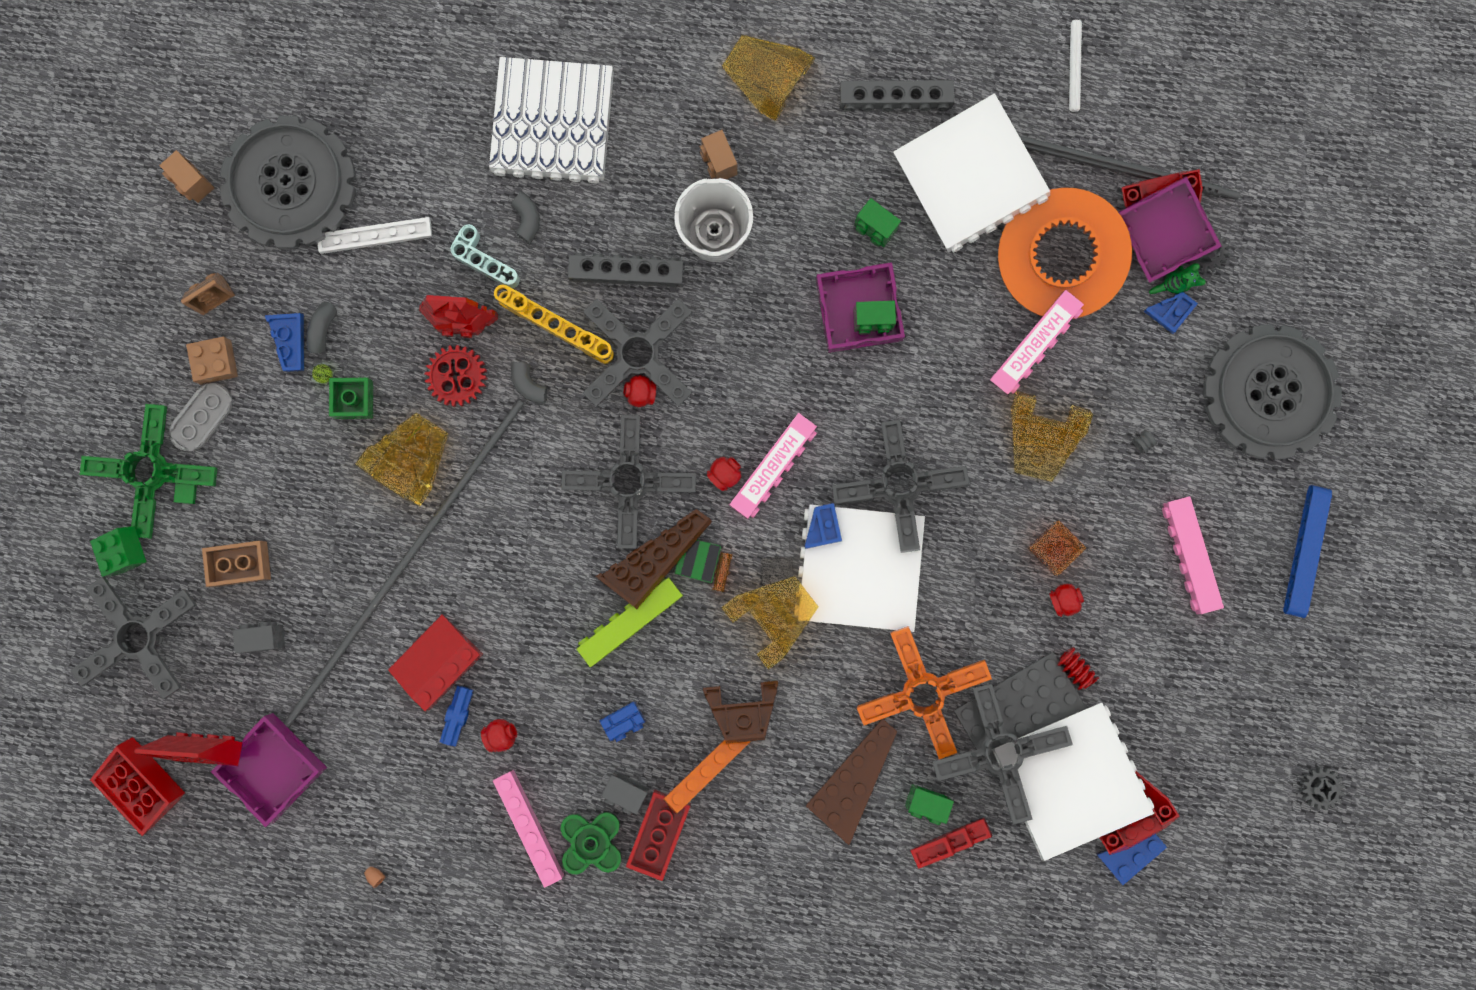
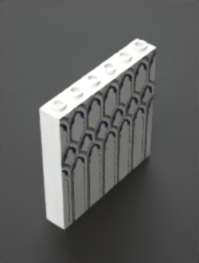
(551, 119)

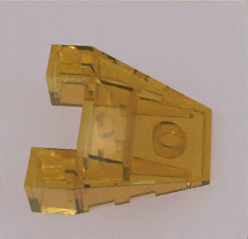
(1041, 442)
(780, 610)

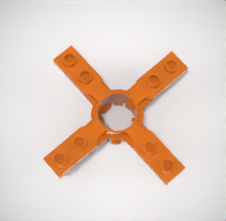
(916, 674)

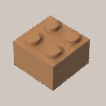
(718, 156)
(186, 177)
(212, 360)

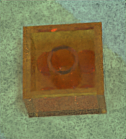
(1056, 548)

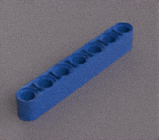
(1307, 551)

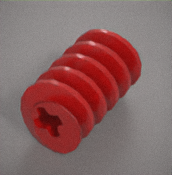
(1077, 669)

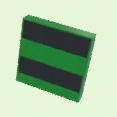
(699, 561)

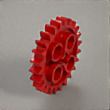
(439, 380)

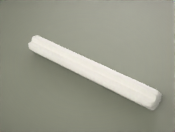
(1075, 65)

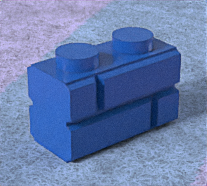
(622, 721)

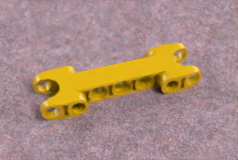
(527, 310)

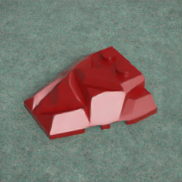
(456, 315)

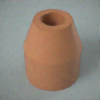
(374, 876)

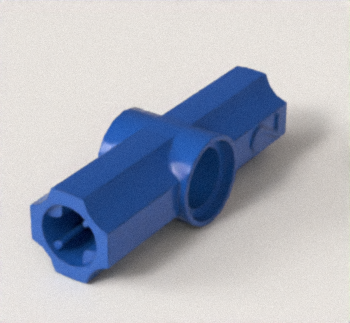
(456, 716)

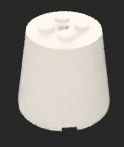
(713, 206)

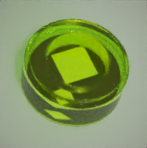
(322, 373)

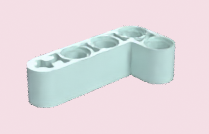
(486, 261)

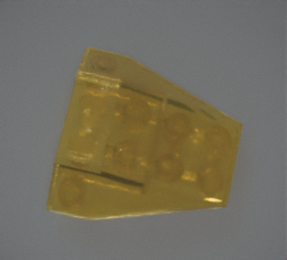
(766, 72)

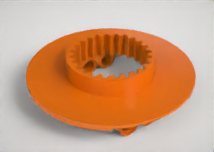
(1073, 207)

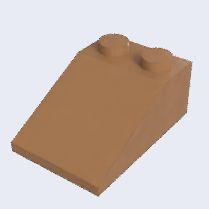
(207, 294)

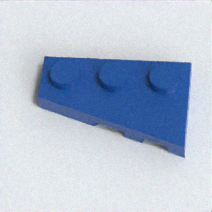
(289, 339)
(1130, 861)

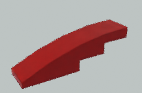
(951, 842)

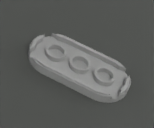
(201, 417)

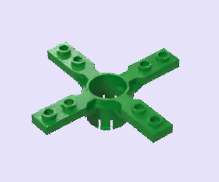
(163, 472)

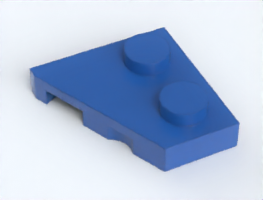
(1172, 311)
(823, 527)

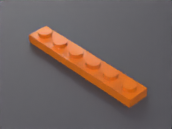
(703, 774)

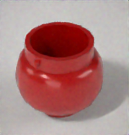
(640, 391)
(724, 473)
(1067, 600)
(498, 735)

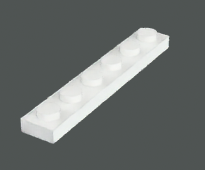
(376, 235)

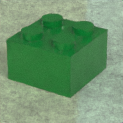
(876, 223)
(874, 316)
(350, 398)
(118, 551)
(928, 804)

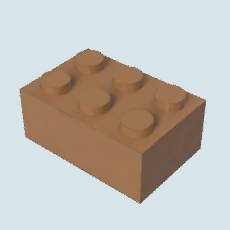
(236, 564)

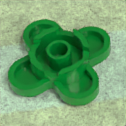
(580, 853)

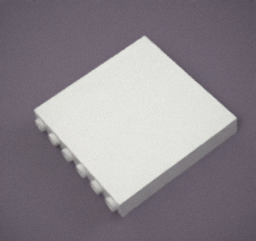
(972, 173)
(864, 575)
(1081, 787)

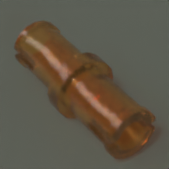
(722, 571)

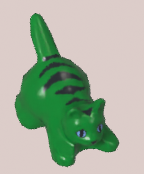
(1180, 280)

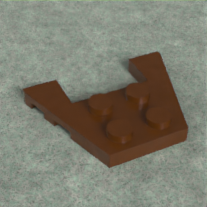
(743, 720)

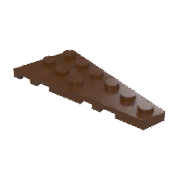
(650, 563)
(848, 789)

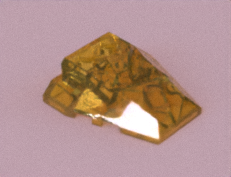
(406, 458)

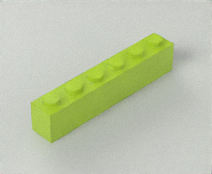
(628, 623)

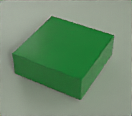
(185, 493)

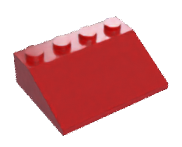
(435, 663)
(194, 749)
(136, 786)

